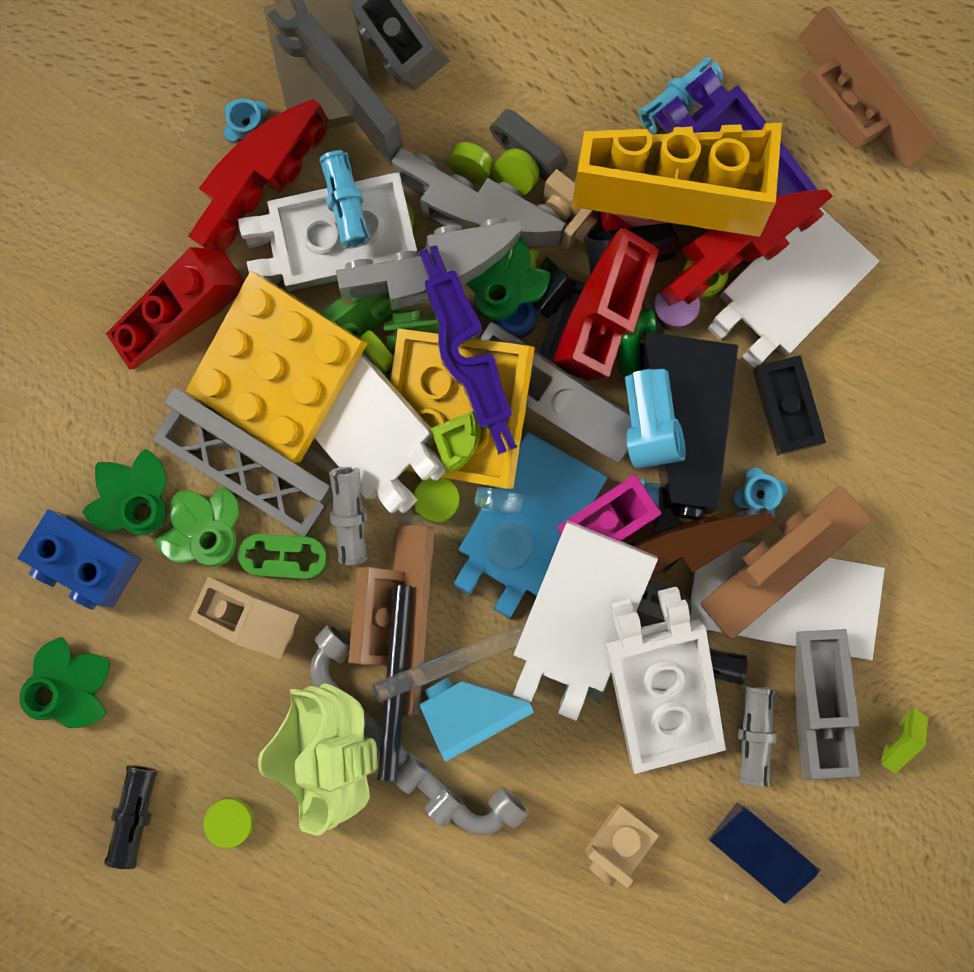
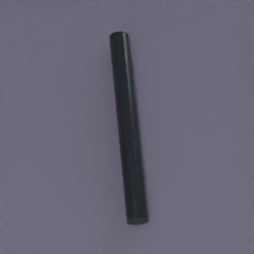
(395, 664)

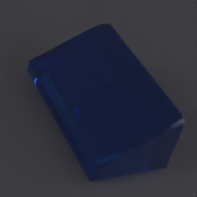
(763, 853)

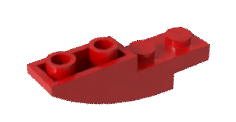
(265, 156)
(721, 249)

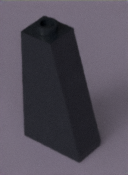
(702, 398)

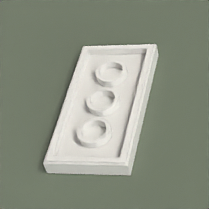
(829, 598)

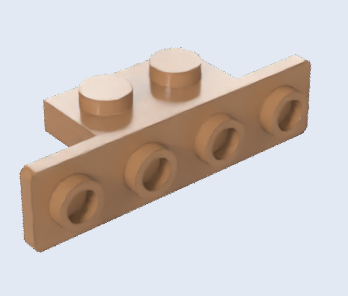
(860, 93)
(781, 565)
(374, 606)

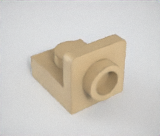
(559, 196)
(619, 847)

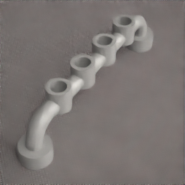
(412, 772)

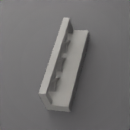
(251, 448)

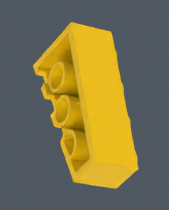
(682, 176)

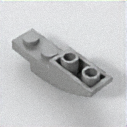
(455, 201)
(463, 251)
(572, 402)

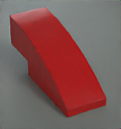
(607, 307)

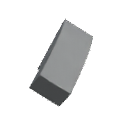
(825, 705)

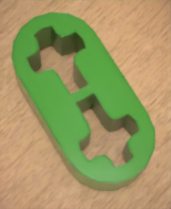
(284, 545)

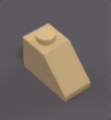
(244, 618)

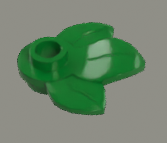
(514, 278)
(125, 491)
(71, 682)

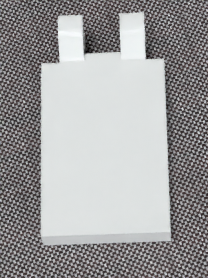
(308, 239)
(794, 289)
(380, 435)
(575, 615)
(664, 685)

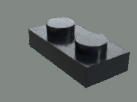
(789, 405)

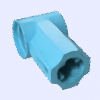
(655, 432)

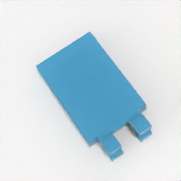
(552, 491)

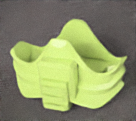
(322, 757)

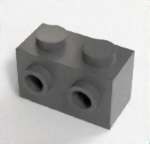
(401, 37)

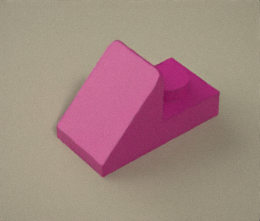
(618, 511)

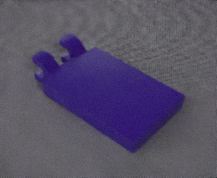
(729, 109)

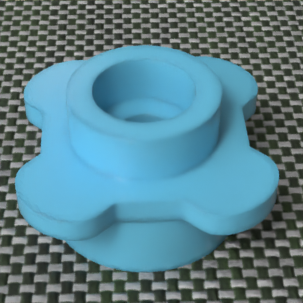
(243, 109)
(756, 480)

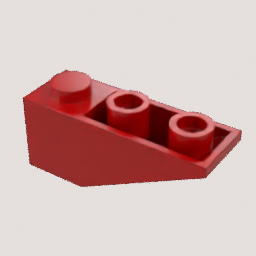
(176, 304)

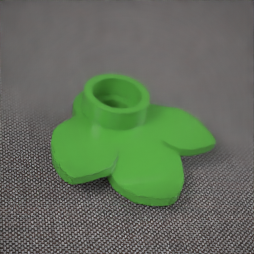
(196, 523)

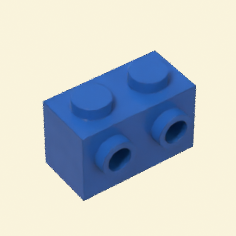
(79, 560)

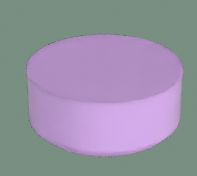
(677, 315)

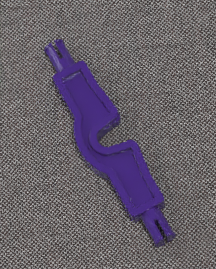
(459, 325)

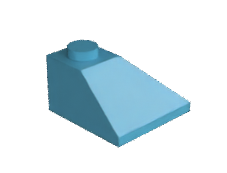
(468, 714)

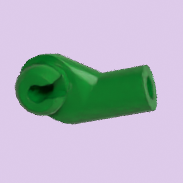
(629, 348)

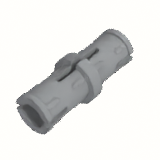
(348, 515)
(757, 736)

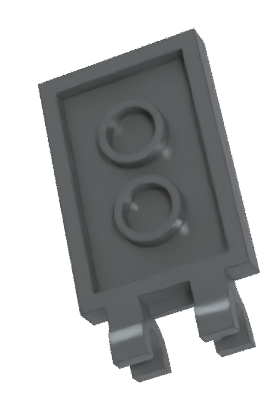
(339, 77)

